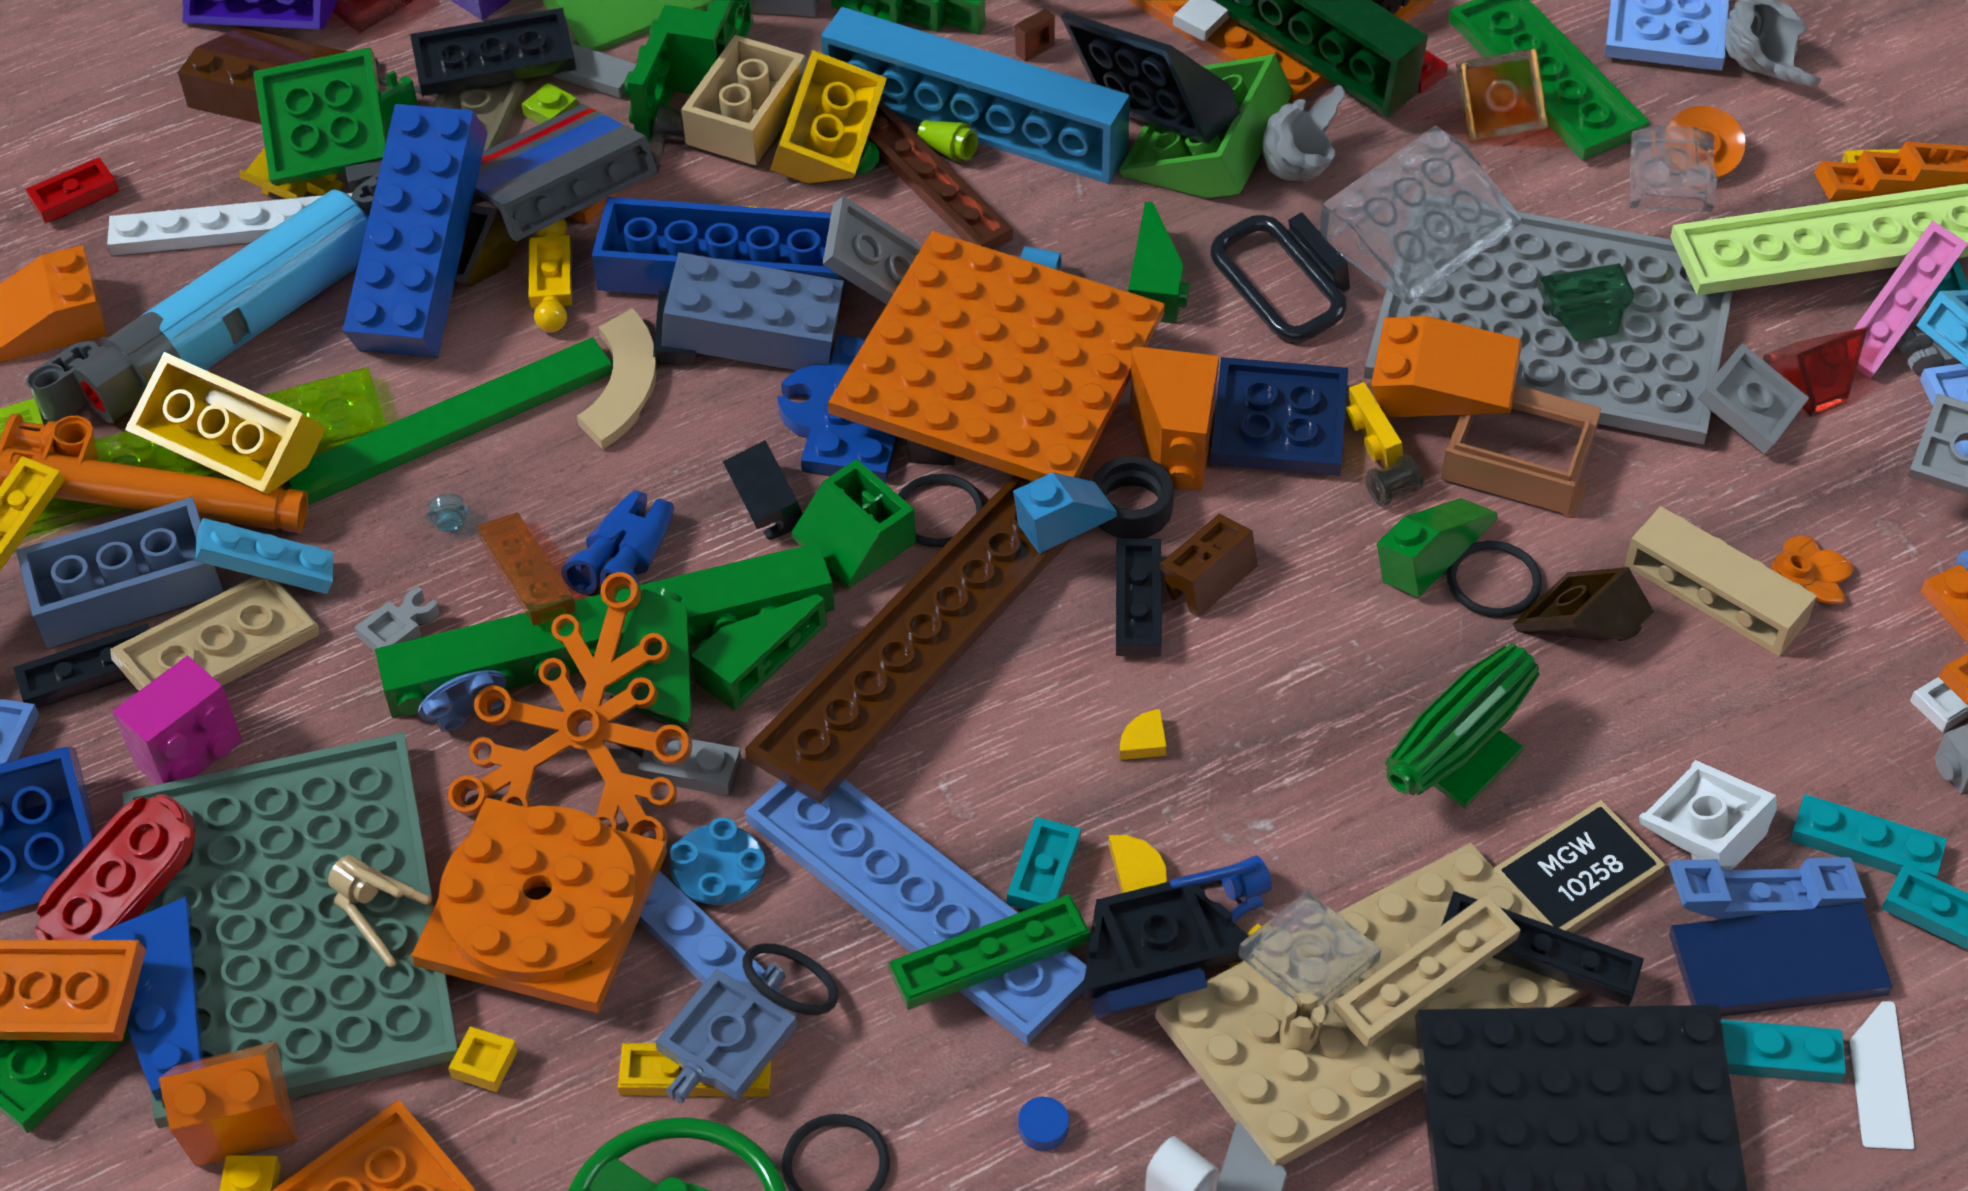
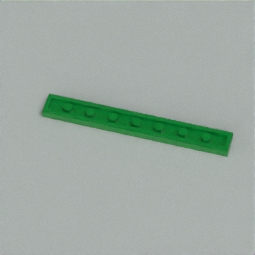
(452, 420)

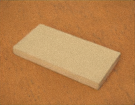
(221, 634)

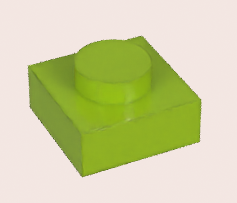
(548, 103)

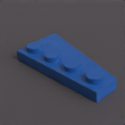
(164, 1005)

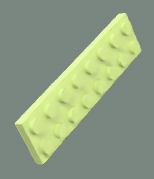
(1815, 239)

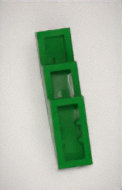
(925, 13)

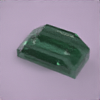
(1588, 300)

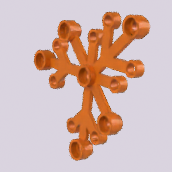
(599, 672)

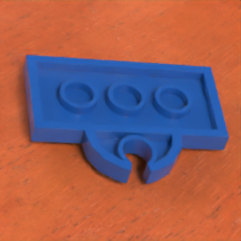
(831, 439)

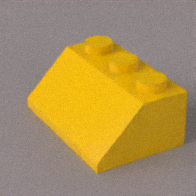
(828, 121)

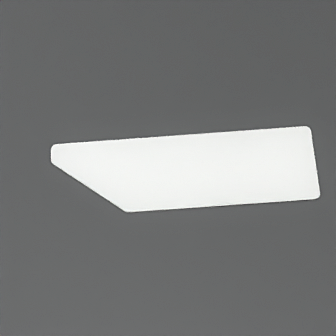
(1881, 1081)

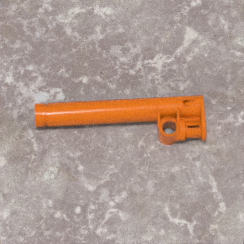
(72, 450)

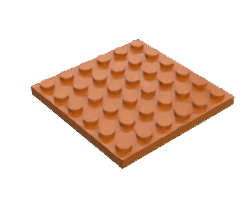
(997, 359)

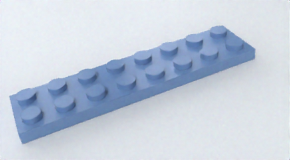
(911, 893)

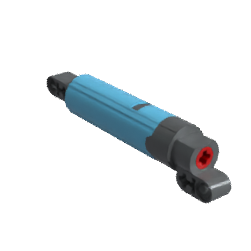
(212, 311)

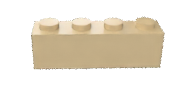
(1720, 580)

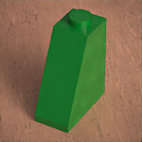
(665, 615)

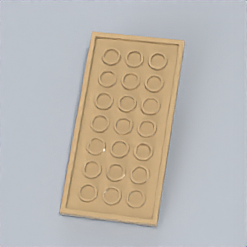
(1297, 1067)

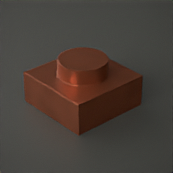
(1035, 34)

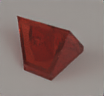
(1821, 367)

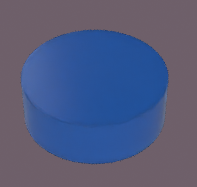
(1043, 1123)

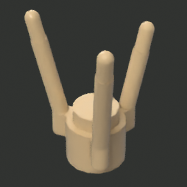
(361, 883)

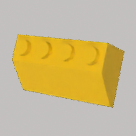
(224, 425)

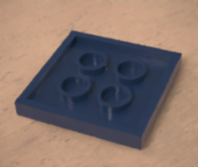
(1279, 416)

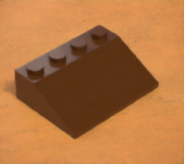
(221, 74)

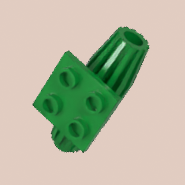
(1459, 736)

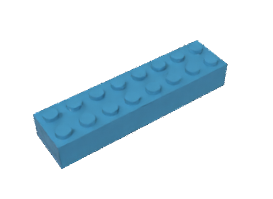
(1001, 98)

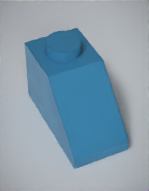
(1060, 509)

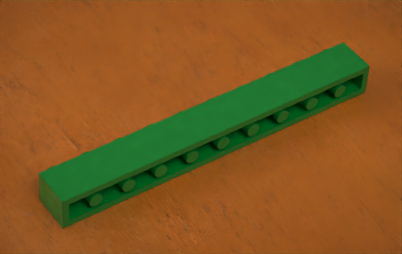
(518, 648)

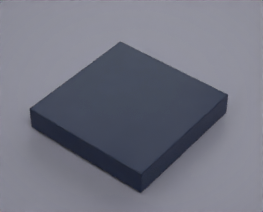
(1148, 993)

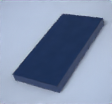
(1781, 959)

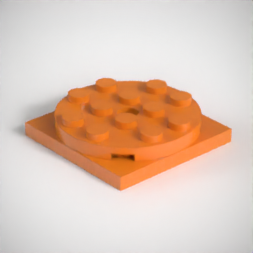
(550, 946)

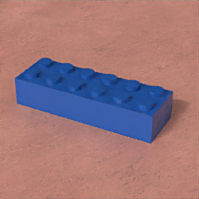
(415, 231)
(643, 238)

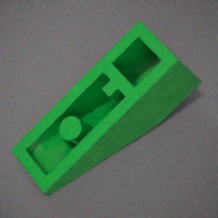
(1157, 266)
(1429, 543)
(752, 650)

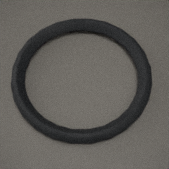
(971, 489)
(1496, 612)
(780, 999)
(841, 1119)

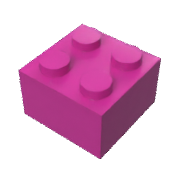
(178, 723)

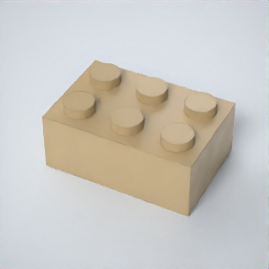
(743, 100)

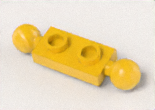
(550, 276)

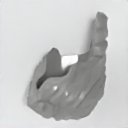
(1765, 39)
(1296, 139)

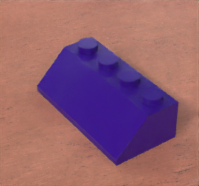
(260, 13)

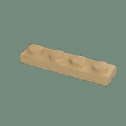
(1426, 970)

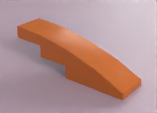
(1882, 173)

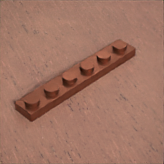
(936, 182)

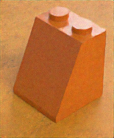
(1175, 410)
(229, 1104)

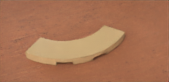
(630, 381)

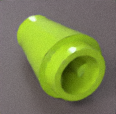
(950, 138)

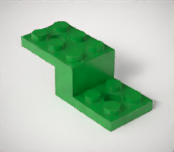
(680, 54)

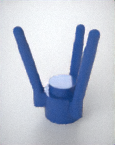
(1241, 881)

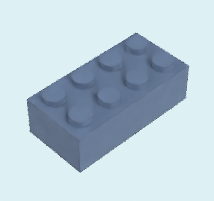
(751, 312)
(116, 573)

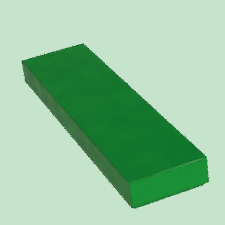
(988, 951)

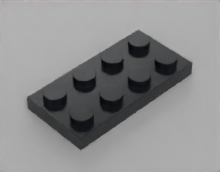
(492, 52)

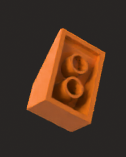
(50, 305)
(1443, 368)

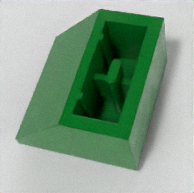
(856, 523)

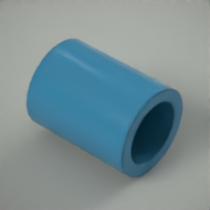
(1044, 257)

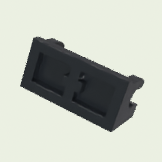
(764, 490)

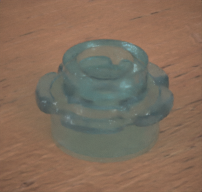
(447, 512)

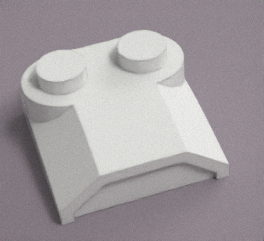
(1712, 815)

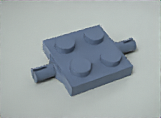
(726, 1035)

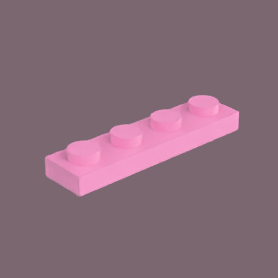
(1906, 294)

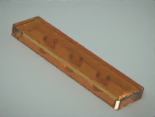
(526, 568)

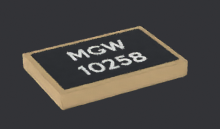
(1580, 869)

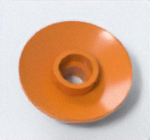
(1727, 133)

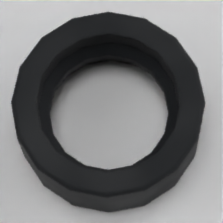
(1142, 473)

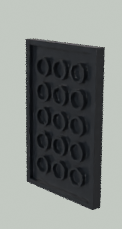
(1579, 1099)

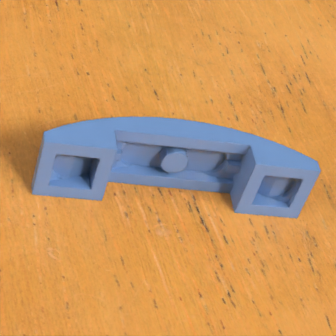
(1744, 893)

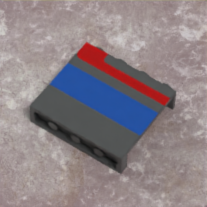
(561, 168)

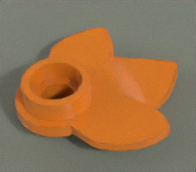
(1814, 568)

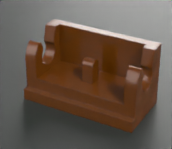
(1210, 563)

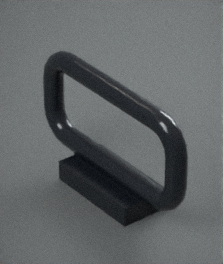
(1310, 253)

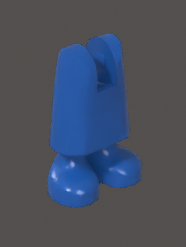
(621, 542)

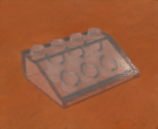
(1418, 215)

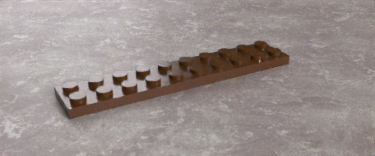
(901, 651)

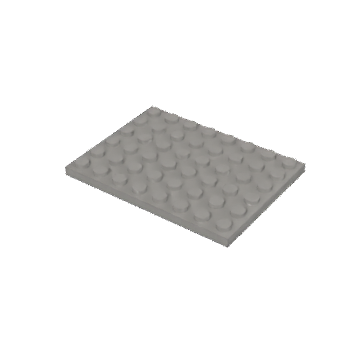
(1642, 375)

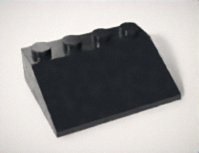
(1161, 80)

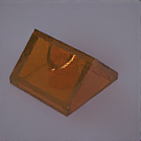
(1502, 94)

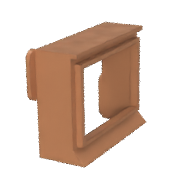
(1520, 478)

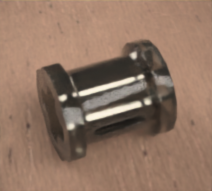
(1394, 480)

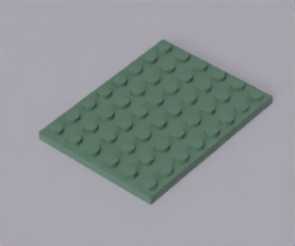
(265, 923)

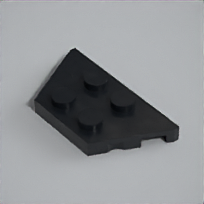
(1157, 935)

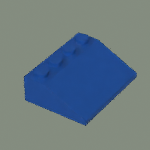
(41, 823)

